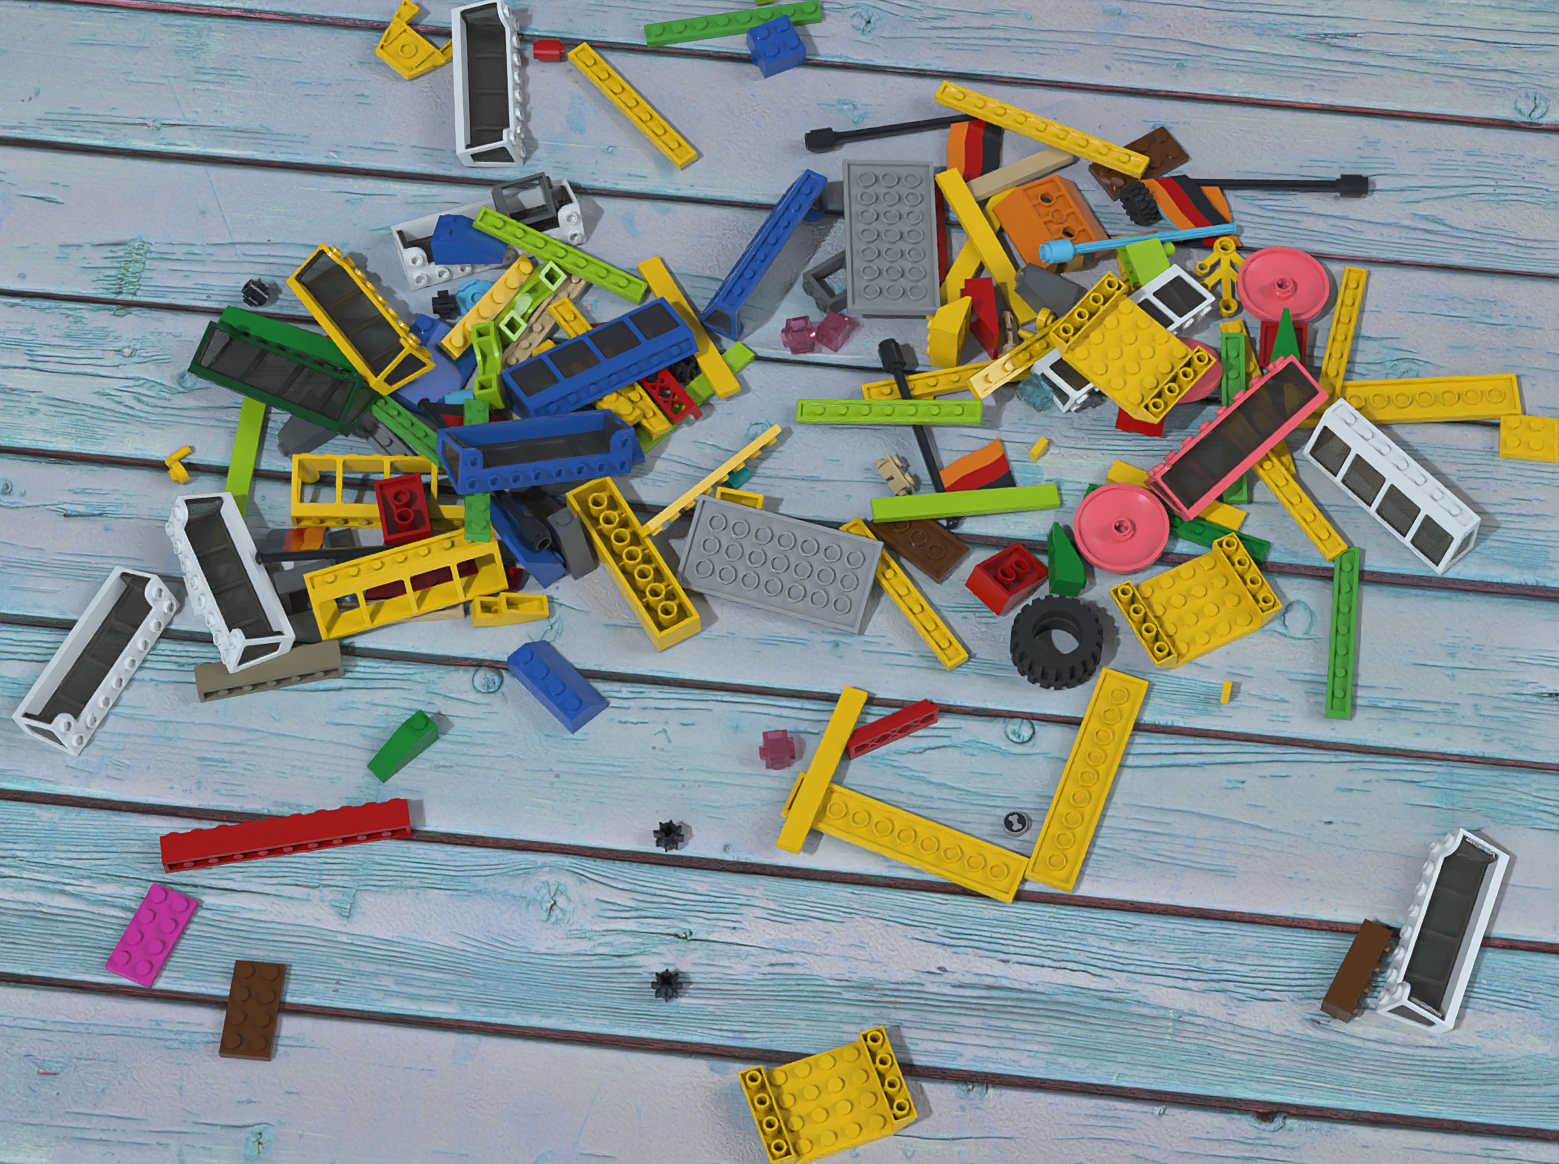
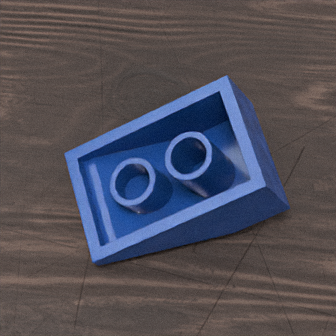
(460, 243)

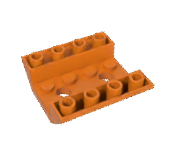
(1033, 222)

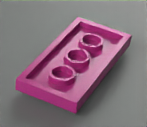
(151, 935)

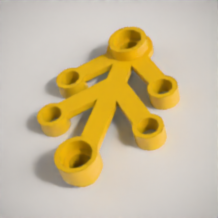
(1224, 273)

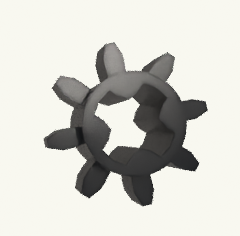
(255, 292)
(444, 304)
(684, 369)
(666, 829)
(666, 992)

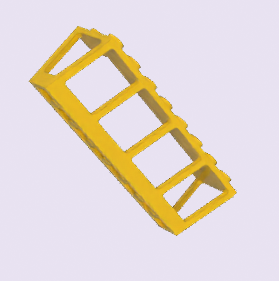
(307, 469)
(400, 564)

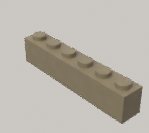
(296, 667)

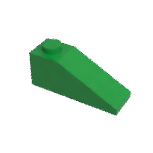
(1285, 340)
(1064, 565)
(404, 745)

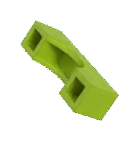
(537, 287)
(489, 356)

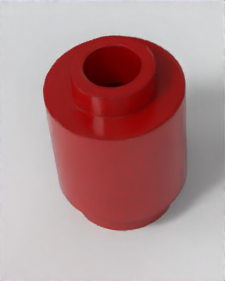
(548, 50)

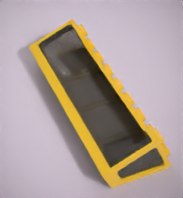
(359, 320)

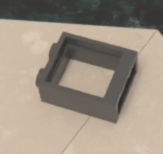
(545, 186)
(812, 288)
(292, 587)

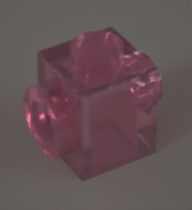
(833, 331)
(799, 335)
(777, 749)

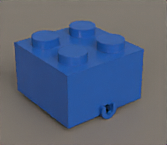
(775, 46)

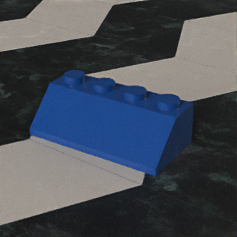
(556, 684)

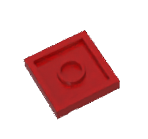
(1268, 334)

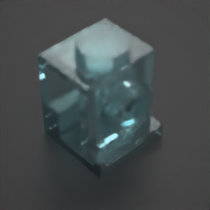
(1036, 393)

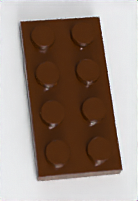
(1164, 157)
(922, 545)
(252, 1010)

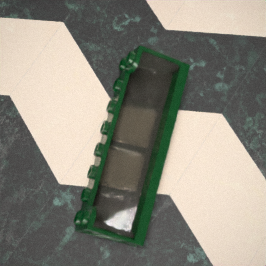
(282, 379)

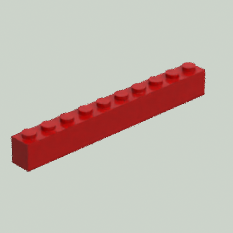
(285, 835)

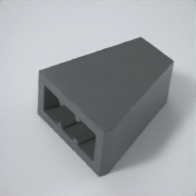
(1044, 289)
(301, 437)
(570, 543)

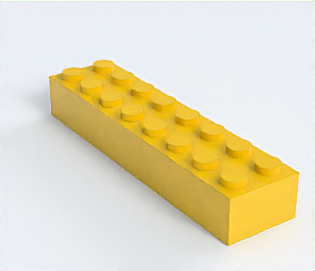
(633, 563)

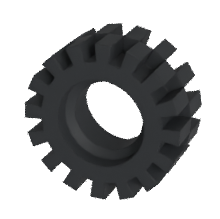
(1138, 203)

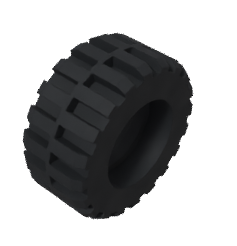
(1063, 615)

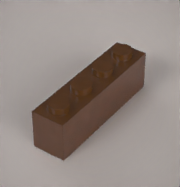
(1356, 971)

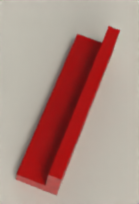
(676, 390)
(891, 728)

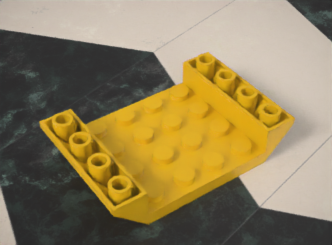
(1128, 352)
(1198, 604)
(829, 1100)

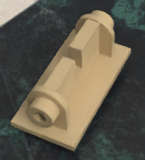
(1007, 333)
(890, 468)

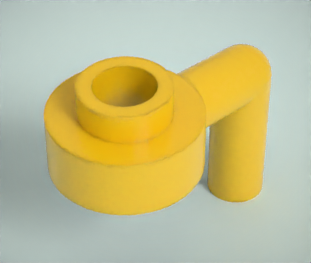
(1044, 318)
(177, 471)

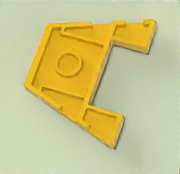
(406, 49)

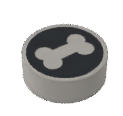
(1015, 824)

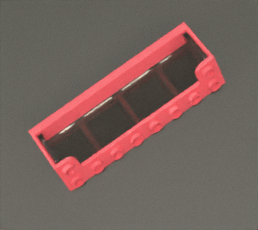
(1236, 437)

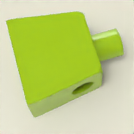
(1145, 260)

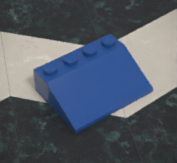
(444, 377)
(542, 565)

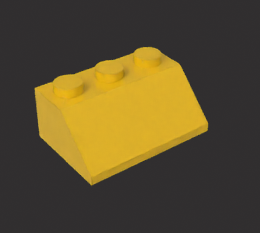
(949, 333)

